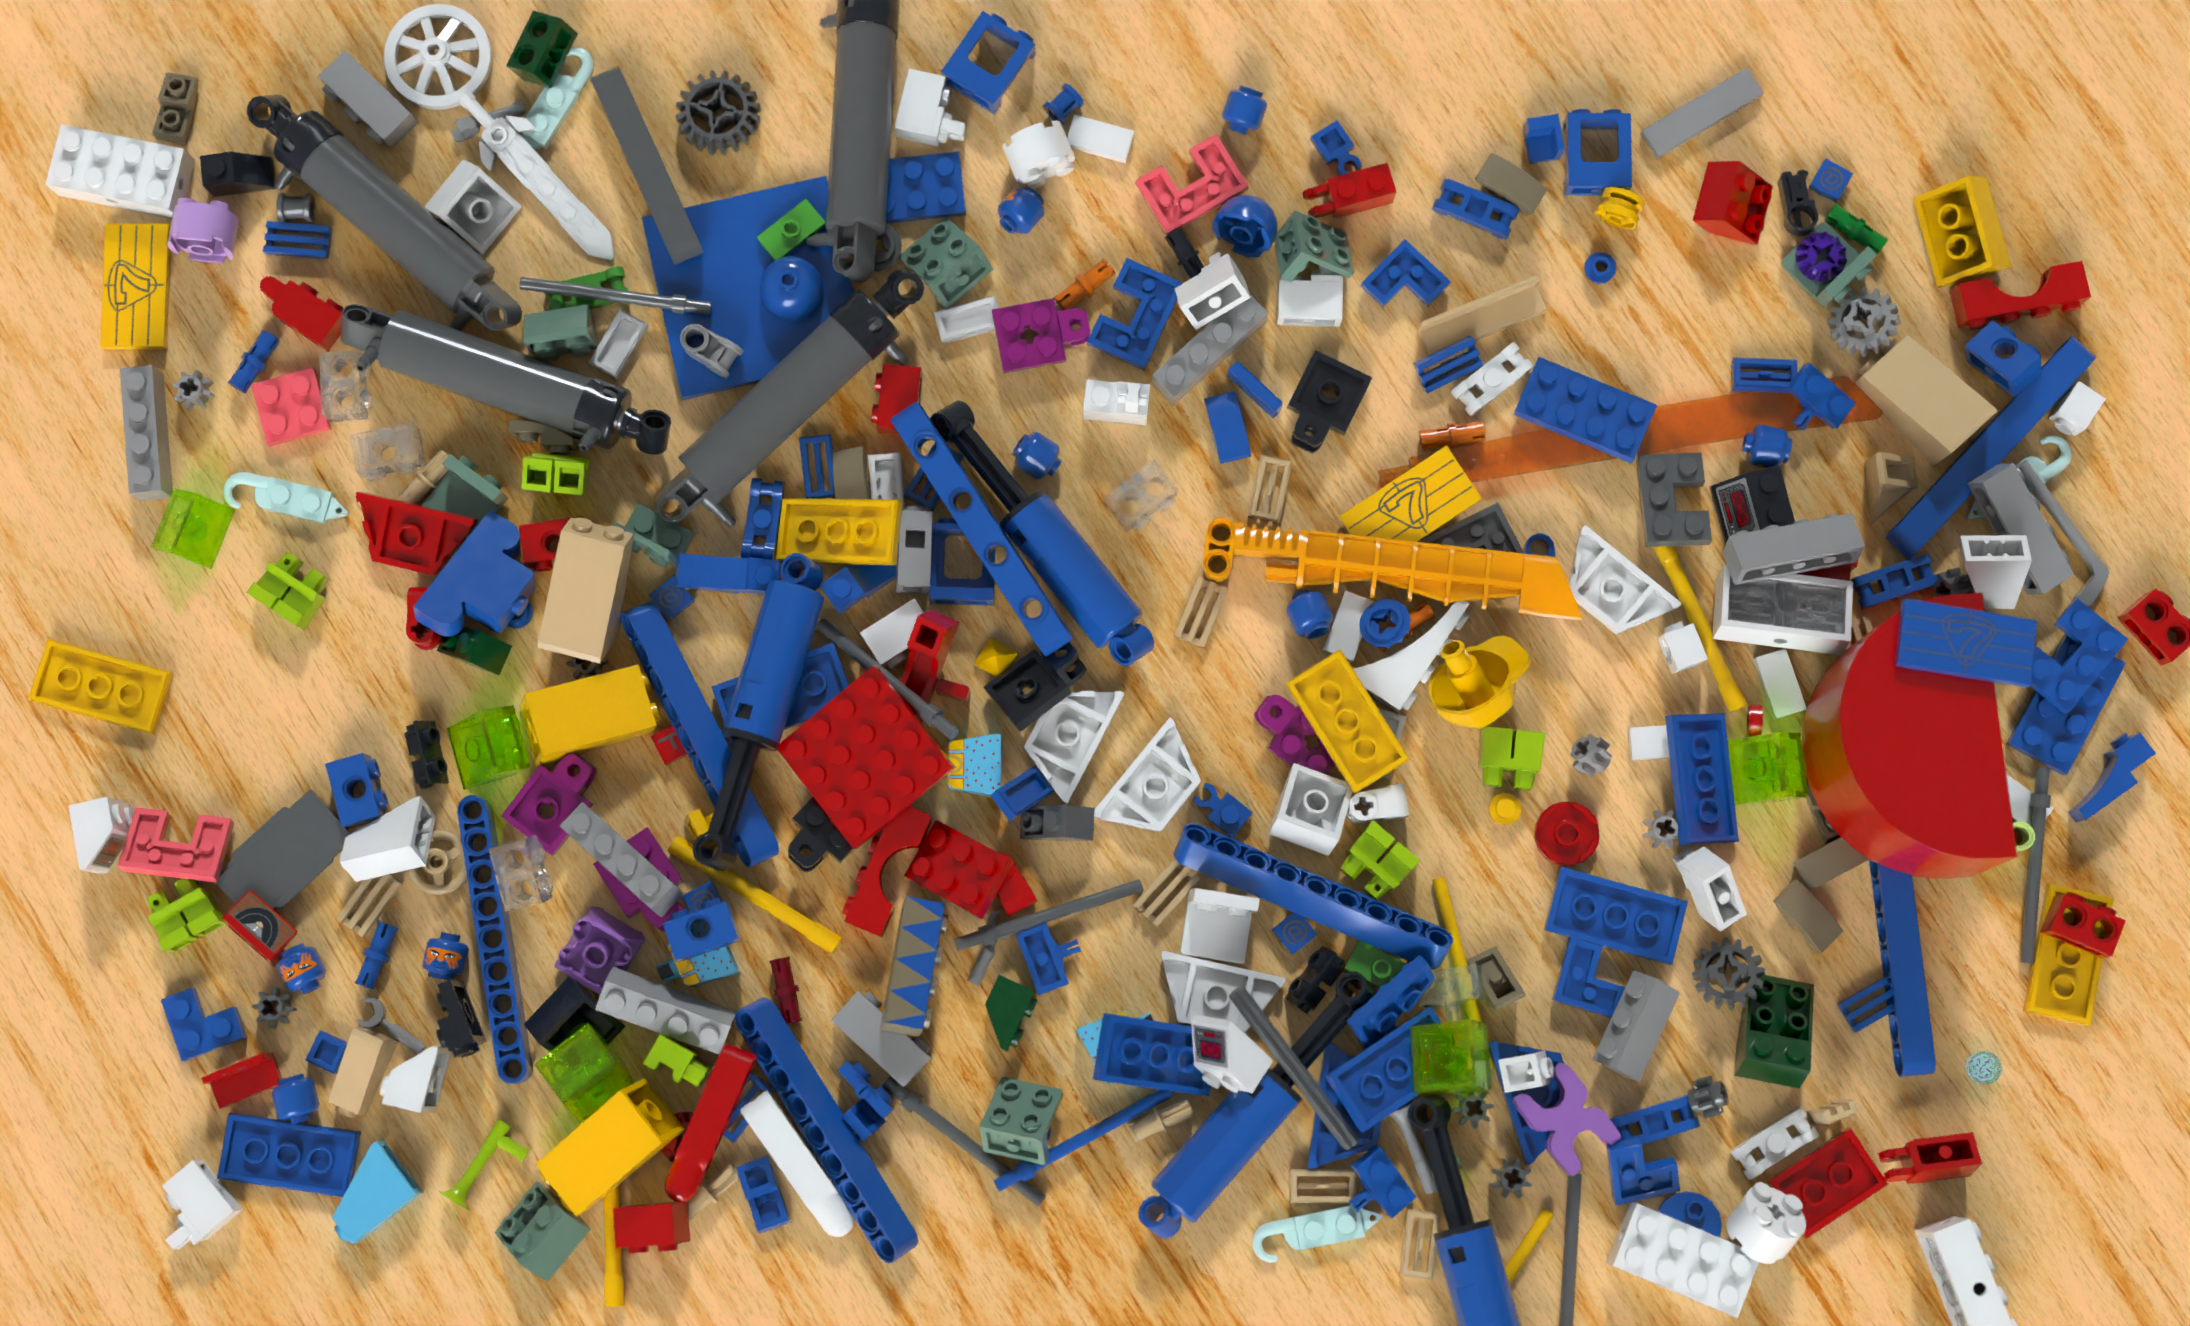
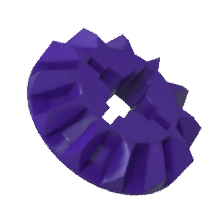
(1807, 256)

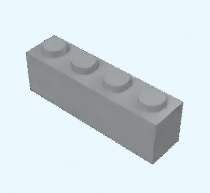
(1208, 349)
(146, 433)
(2015, 511)
(1793, 548)
(621, 859)
(665, 1010)

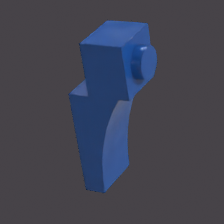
(725, 573)
(856, 583)
(2116, 778)

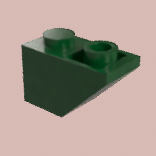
(476, 649)
(1006, 1009)

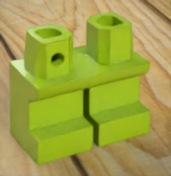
(556, 473)
(286, 594)
(1497, 756)
(1389, 870)
(186, 918)
(679, 1058)

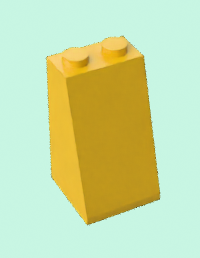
(588, 714)
(609, 1146)

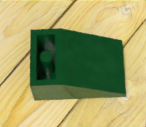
(1776, 1033)

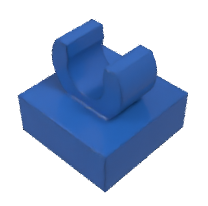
(863, 1119)

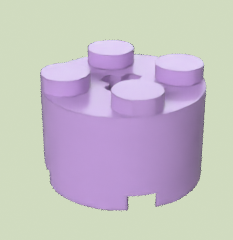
(203, 230)

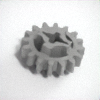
(1877, 313)

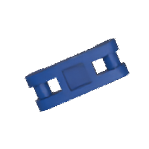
(1475, 208)
(763, 519)
(1895, 581)
(1656, 1120)

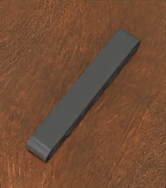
(646, 165)

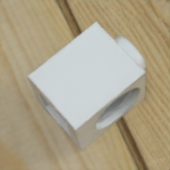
(2076, 409)
(1682, 647)

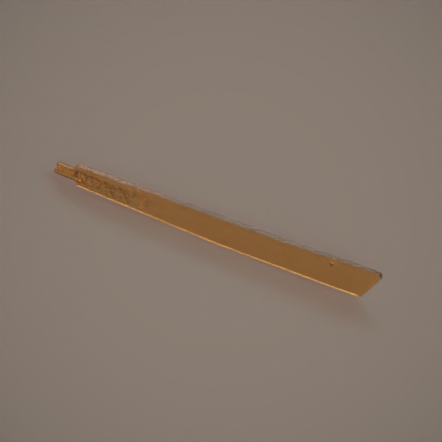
(1669, 429)

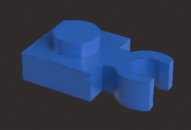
(1334, 145)
(1226, 813)

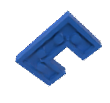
(1137, 342)
(2096, 647)

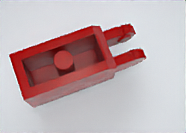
(1353, 192)
(304, 311)
(1933, 1159)

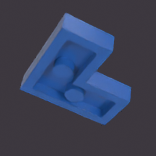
(1409, 269)
(1577, 982)
(195, 1032)
(1637, 1180)

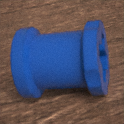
(1063, 104)

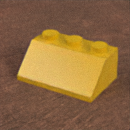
(1962, 231)

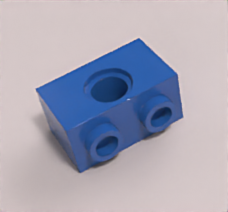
(2009, 373)
(343, 777)
(722, 930)

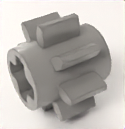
(190, 382)
(1591, 755)
(1653, 831)

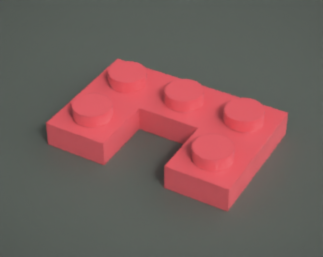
(1179, 208)
(149, 854)

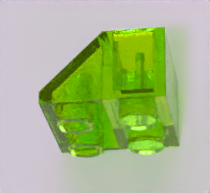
(584, 1072)

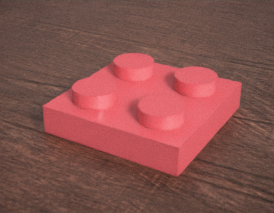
(290, 406)

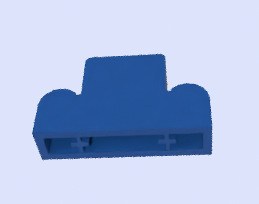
(479, 581)

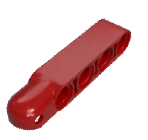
(709, 1122)

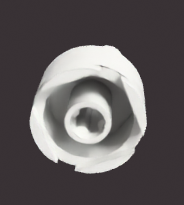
(1039, 154)
(1767, 1223)

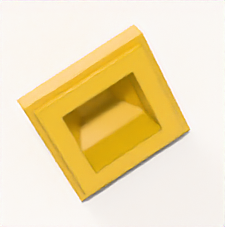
(995, 657)

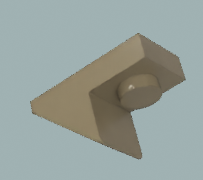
(1498, 980)

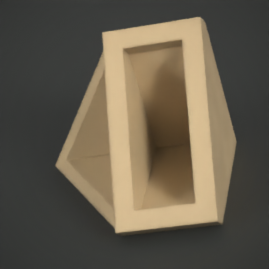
(1888, 481)

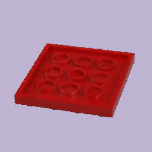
(865, 757)

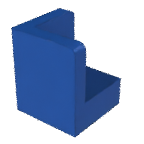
(1543, 138)

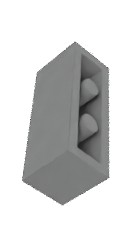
(366, 100)
(1636, 1025)
(892, 1051)

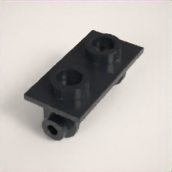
(424, 739)
(1322, 966)

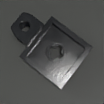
(1318, 413)
(1044, 675)
(818, 837)

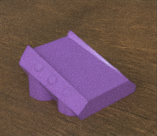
(597, 946)

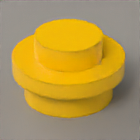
(1505, 809)

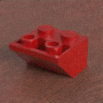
(1733, 201)

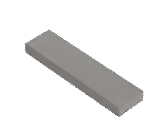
(1702, 113)

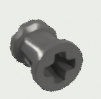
(295, 207)

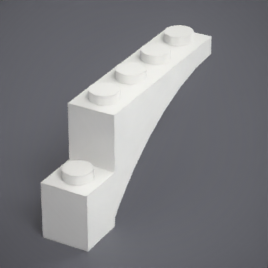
(1395, 677)

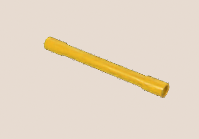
(1726, 683)
(812, 930)
(613, 1261)

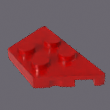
(411, 533)

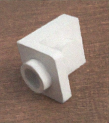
(1526, 1071)

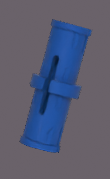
(253, 361)
(376, 955)

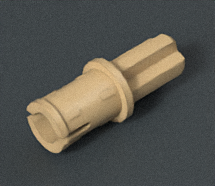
(425, 479)
(1160, 1120)
(712, 1189)

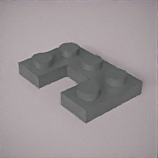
(1657, 479)
(1483, 529)

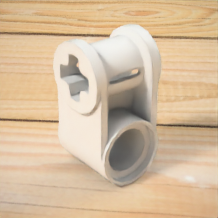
(1383, 804)

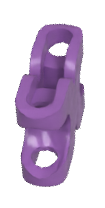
(1566, 1119)

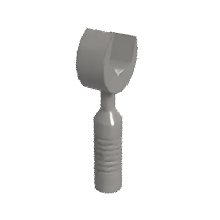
(469, 127)
(986, 955)
(394, 1030)

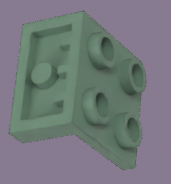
(1307, 239)
(947, 262)
(657, 537)
(1020, 1120)

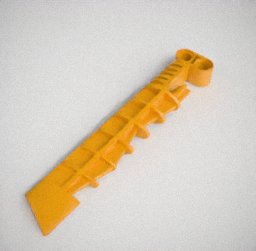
(1420, 568)

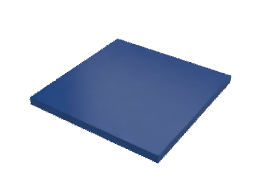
(731, 279)

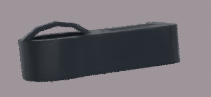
(1795, 199)

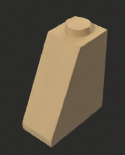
(361, 1070)

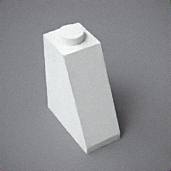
(1997, 567)
(391, 842)

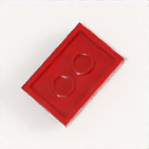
(959, 869)
(1830, 1180)

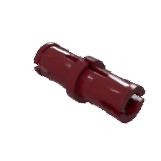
(785, 989)

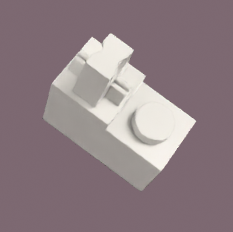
(921, 111)
(1212, 291)
(1312, 301)
(1116, 402)
(891, 634)
(1711, 886)
(203, 1203)

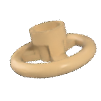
(439, 886)

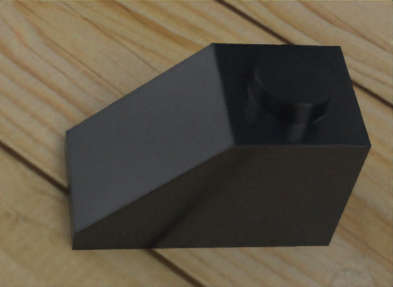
(236, 173)

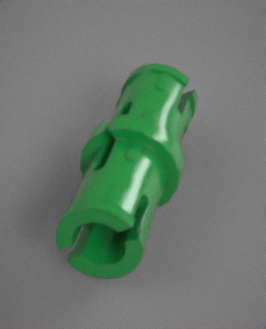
(1856, 229)

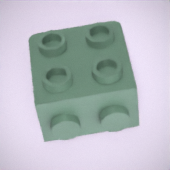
(1823, 292)
(466, 492)

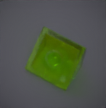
(193, 528)

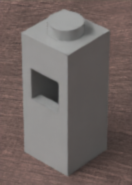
(914, 551)

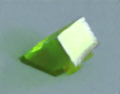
(488, 746)
(1767, 768)
(1451, 1057)

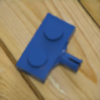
(1818, 398)
(1045, 957)
(877, 1098)
(1380, 1183)

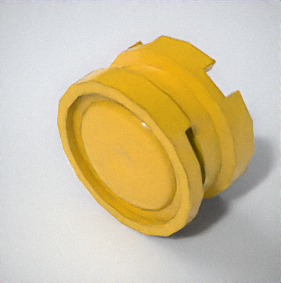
(1619, 207)

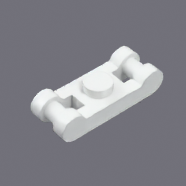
(1492, 379)
(1774, 1142)

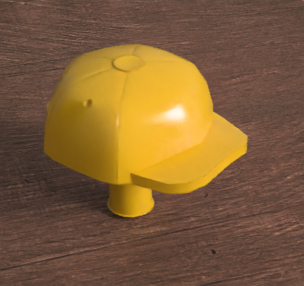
(1477, 681)

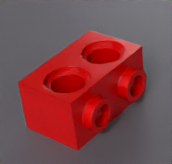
(2153, 633)
(2081, 932)

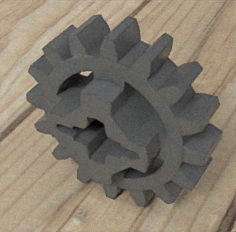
(1741, 974)

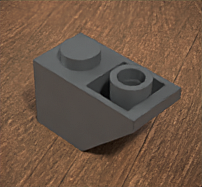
(1057, 823)

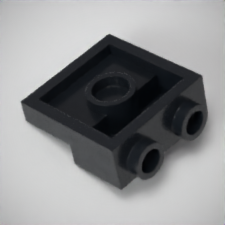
(461, 1029)

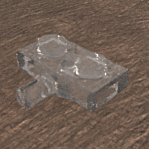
(1454, 988)

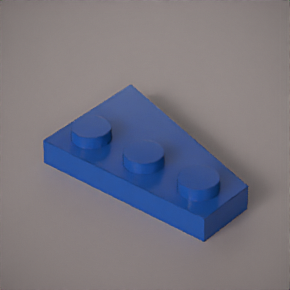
(1399, 995)

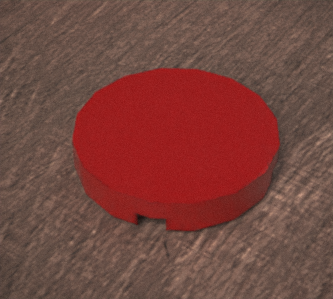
(1566, 833)

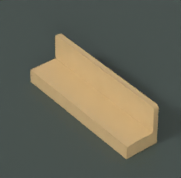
(1483, 315)

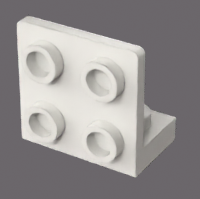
(1217, 925)

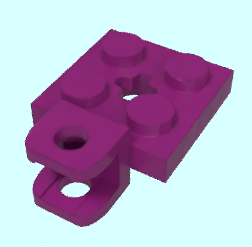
(1052, 330)
(1289, 731)
(549, 786)
(650, 849)

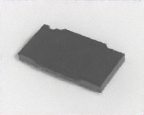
(285, 853)

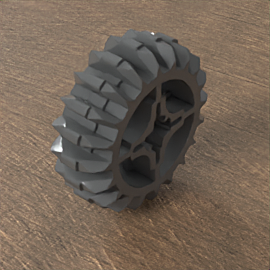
(720, 87)

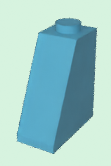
(374, 1195)

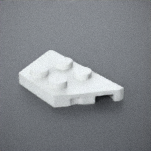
(1614, 587)
(1069, 737)
(1153, 784)
(1205, 988)

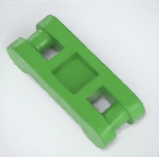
(611, 275)

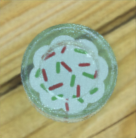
(1983, 1067)

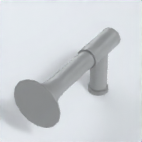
(1420, 1161)

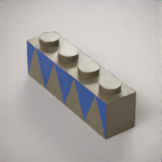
(913, 967)

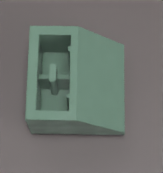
(560, 332)
(541, 1231)

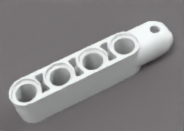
(798, 1164)

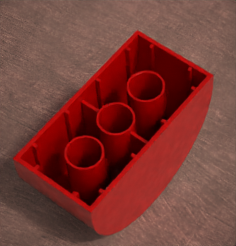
(1910, 759)

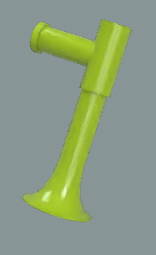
(495, 1138)

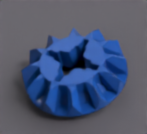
(1380, 612)

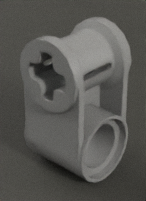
(715, 352)

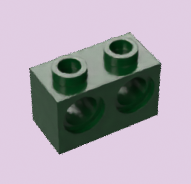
(542, 49)

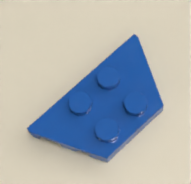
(1530, 1141)
(1323, 1145)

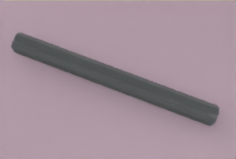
(1294, 1068)

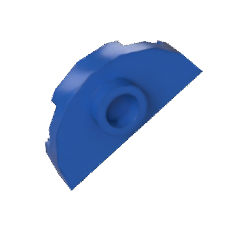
(1693, 1210)

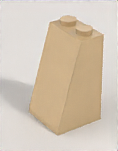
(1923, 398)
(586, 590)

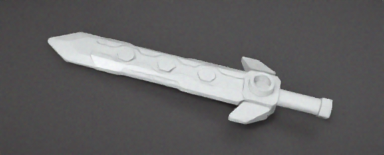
(536, 175)

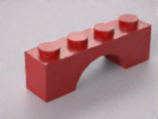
(1981, 301)
(927, 653)
(870, 907)

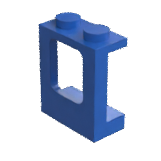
(976, 82)
(1592, 177)
(952, 590)

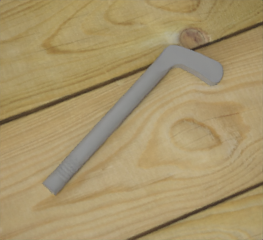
(2098, 570)

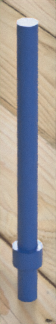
(1026, 1170)

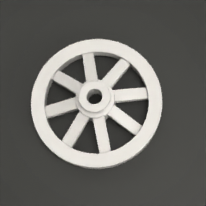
(441, 61)

